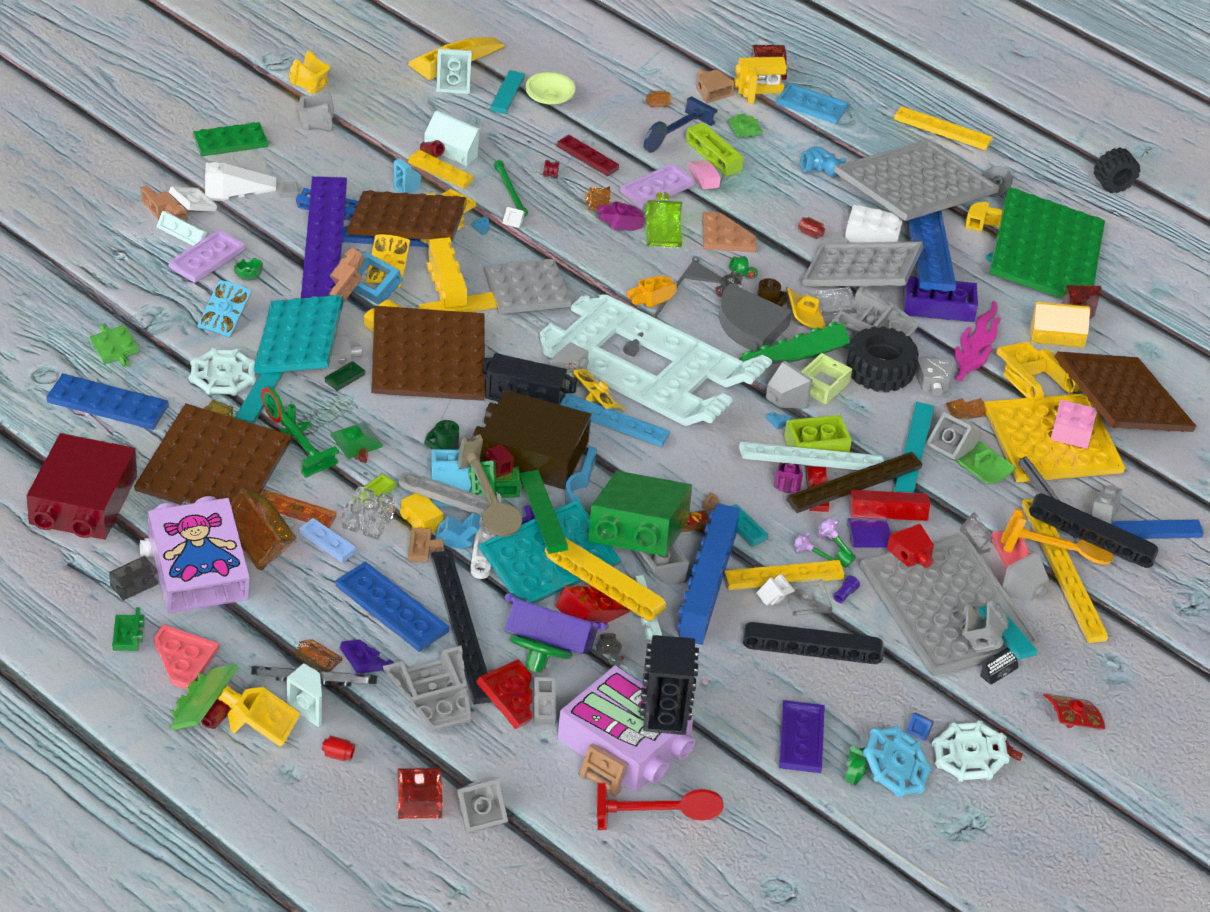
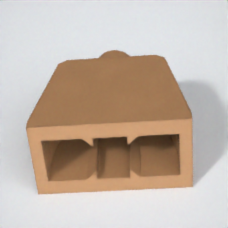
(714, 85)

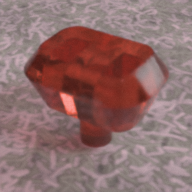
(363, 455)

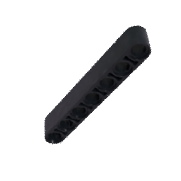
(1093, 530)
(813, 643)

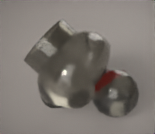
(733, 278)
(610, 645)

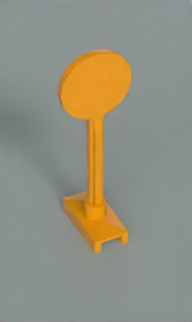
(1016, 529)

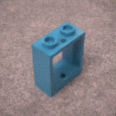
(388, 284)

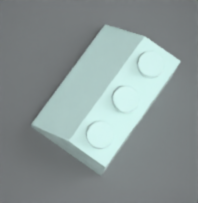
(457, 136)

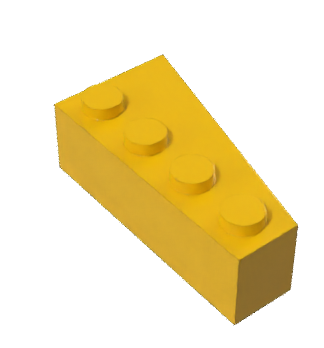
(446, 273)

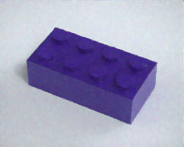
(949, 305)

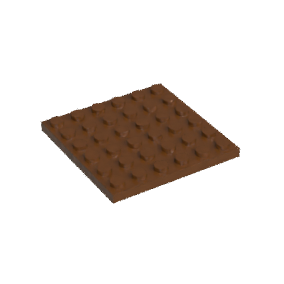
(428, 353)
(1125, 392)
(211, 457)

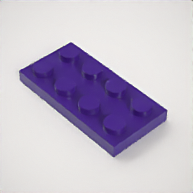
(801, 736)

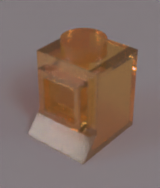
(597, 197)

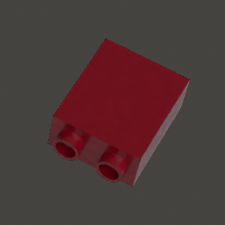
(82, 486)

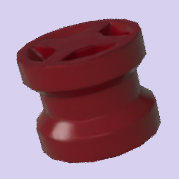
(551, 169)

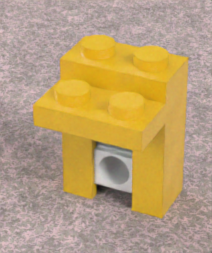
(759, 76)

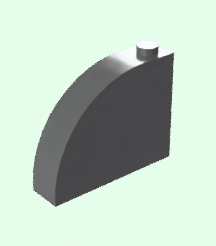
(751, 319)

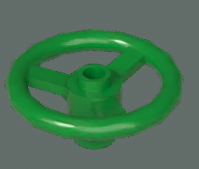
(539, 652)

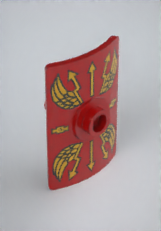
(1076, 712)

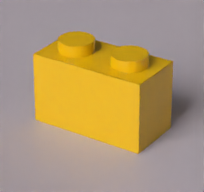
(421, 512)

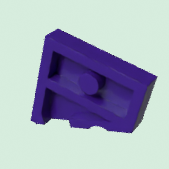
(362, 657)

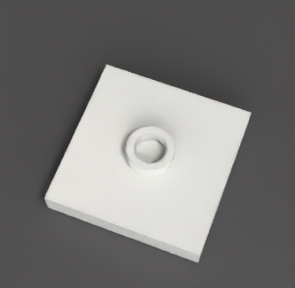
(193, 199)

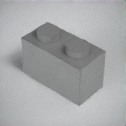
(1107, 503)

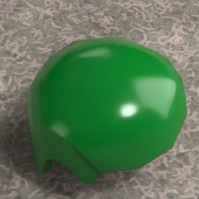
(248, 270)

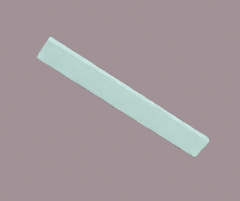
(808, 456)

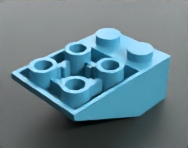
(446, 470)

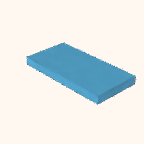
(812, 103)

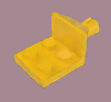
(261, 711)

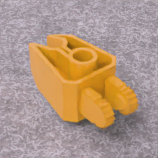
(653, 291)

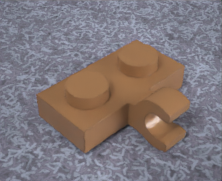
(422, 544)

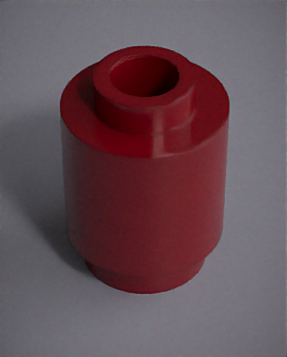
(215, 714)

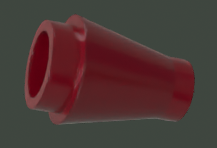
(434, 148)

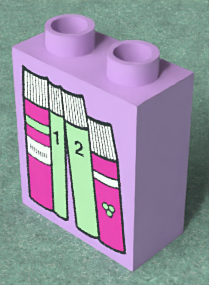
(612, 720)

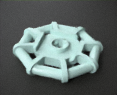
(213, 371)
(970, 736)

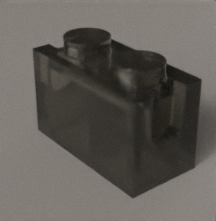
(133, 578)

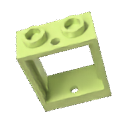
(820, 390)

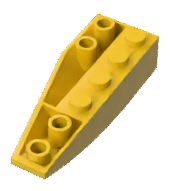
(480, 46)

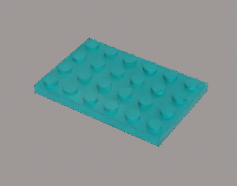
(299, 334)
(522, 557)

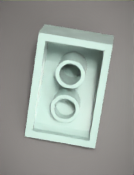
(453, 71)

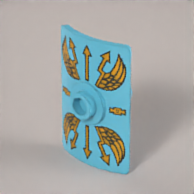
(224, 308)

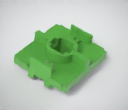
(744, 125)

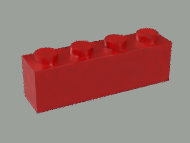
(889, 505)

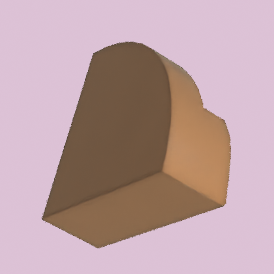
(710, 502)

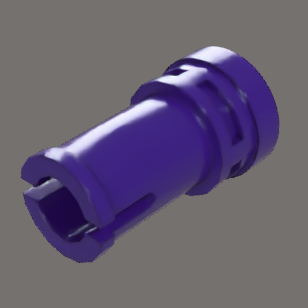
(848, 587)

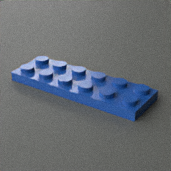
(107, 401)
(392, 606)

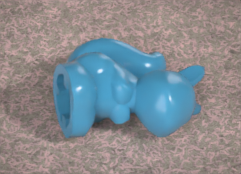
(818, 159)

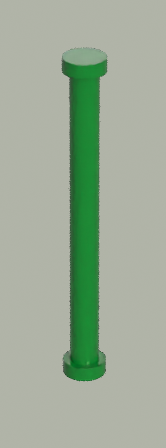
(499, 165)

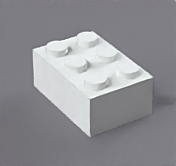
(872, 225)

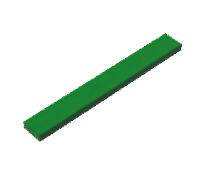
(543, 512)

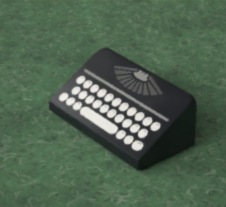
(999, 666)

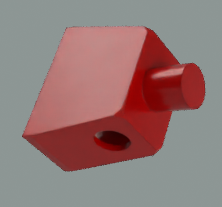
(912, 546)

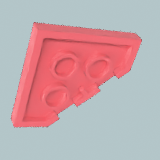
(183, 654)

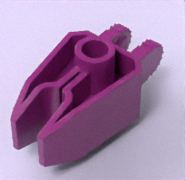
(622, 216)
(788, 477)

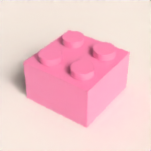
(1074, 424)

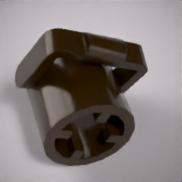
(771, 290)

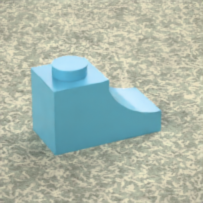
(405, 177)

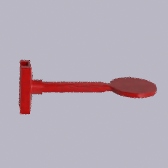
(697, 805)

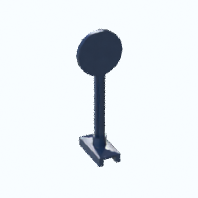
(694, 108)

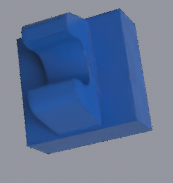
(919, 726)

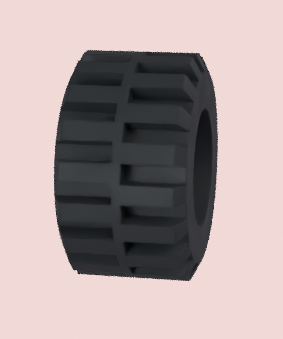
(1117, 170)

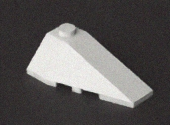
(229, 180)

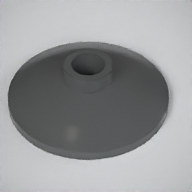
(999, 175)

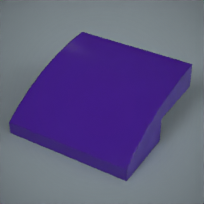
(868, 532)

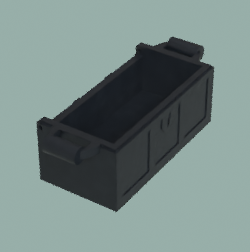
(526, 378)

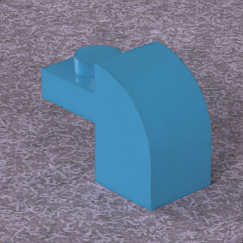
(457, 533)

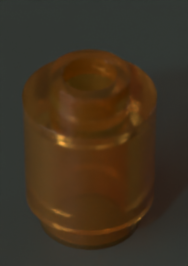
(658, 98)

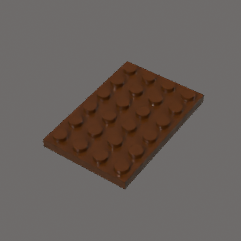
(407, 215)

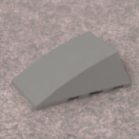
(875, 312)
(435, 689)

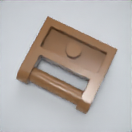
(606, 765)

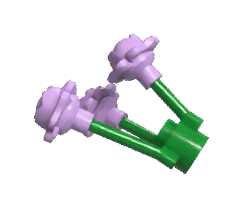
(826, 529)

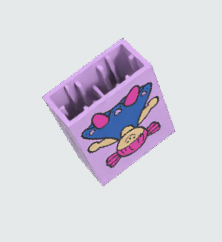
(198, 554)

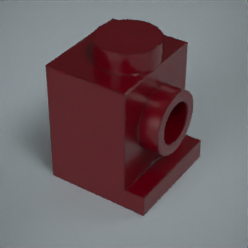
(503, 460)

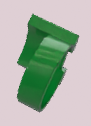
(857, 766)

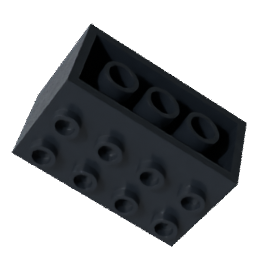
(669, 684)

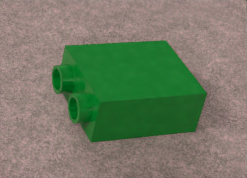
(640, 513)

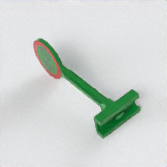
(316, 460)

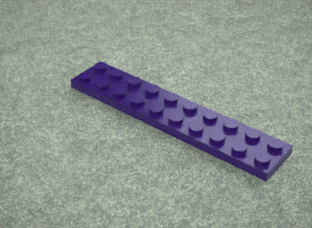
(323, 235)

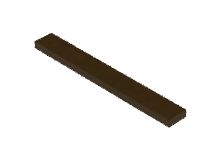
(857, 480)

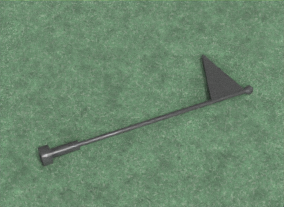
(695, 272)

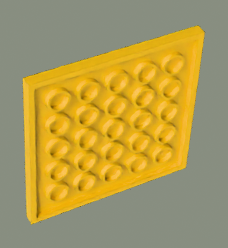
(1027, 428)

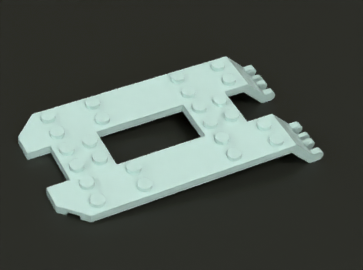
(672, 388)

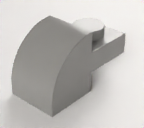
(544, 699)

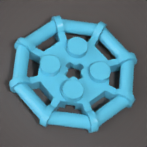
(904, 748)

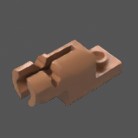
(162, 202)
(346, 274)

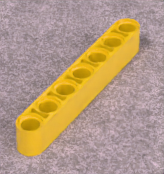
(609, 581)

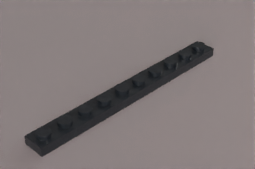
(461, 622)

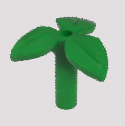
(302, 426)

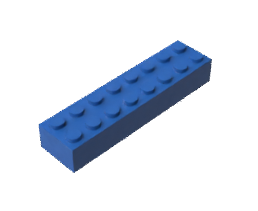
(708, 573)

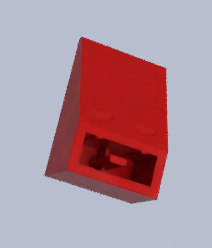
(589, 604)

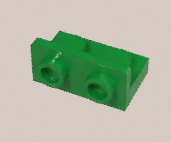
(490, 470)

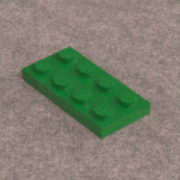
(230, 139)

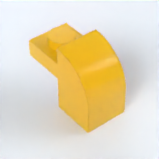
(982, 214)

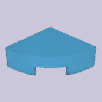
(481, 225)
(777, 420)

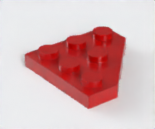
(510, 691)

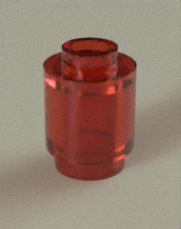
(811, 227)

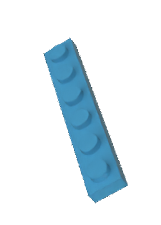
(619, 421)

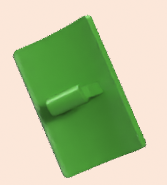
(986, 464)

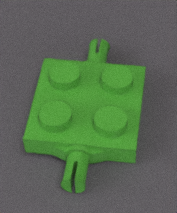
(114, 344)

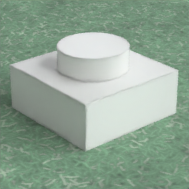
(513, 217)

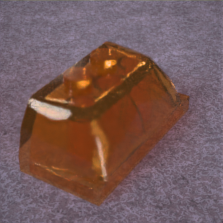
(260, 528)

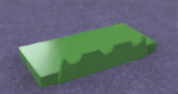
(201, 696)

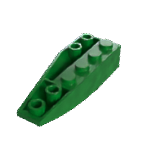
(804, 346)

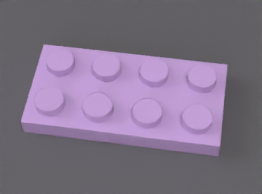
(666, 179)
(206, 255)

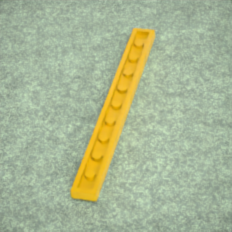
(1069, 581)

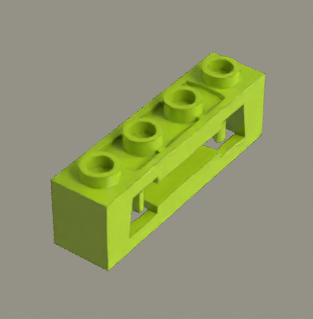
(714, 149)

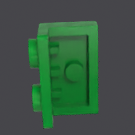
(127, 631)

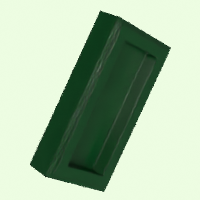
(344, 376)

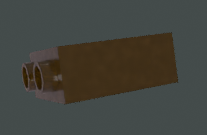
(537, 435)

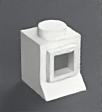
(775, 590)

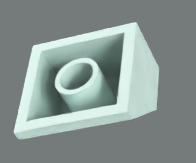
(305, 693)

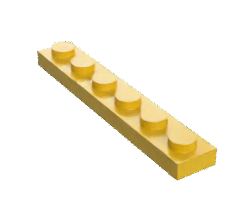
(943, 128)
(759, 576)

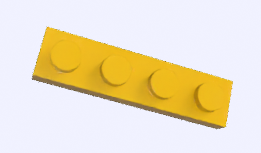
(441, 169)

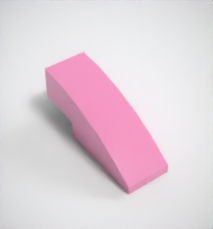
(704, 174)

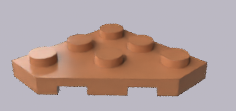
(725, 234)

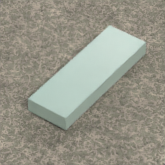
(180, 228)

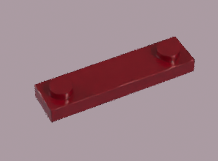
(588, 155)

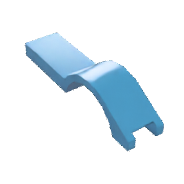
(582, 478)

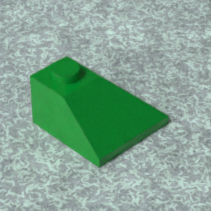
(355, 438)

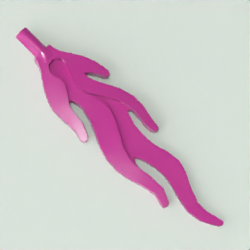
(968, 358)

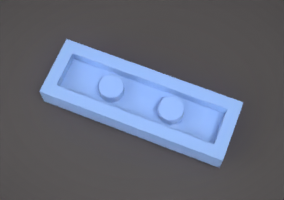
(327, 540)

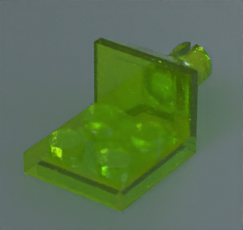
(663, 222)

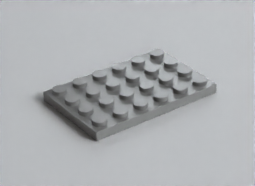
(863, 264)

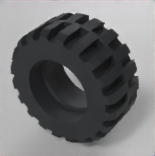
(887, 344)

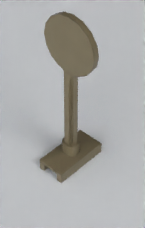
(499, 517)

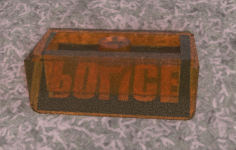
(317, 655)

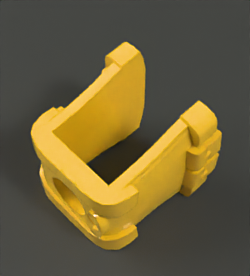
(311, 74)

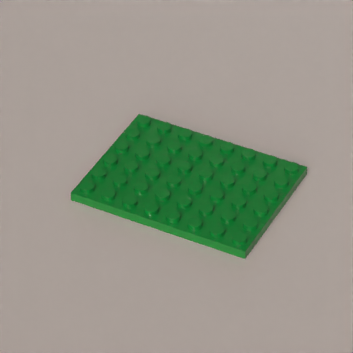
(1045, 244)

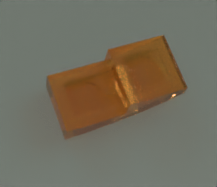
(966, 410)

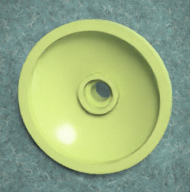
(550, 88)

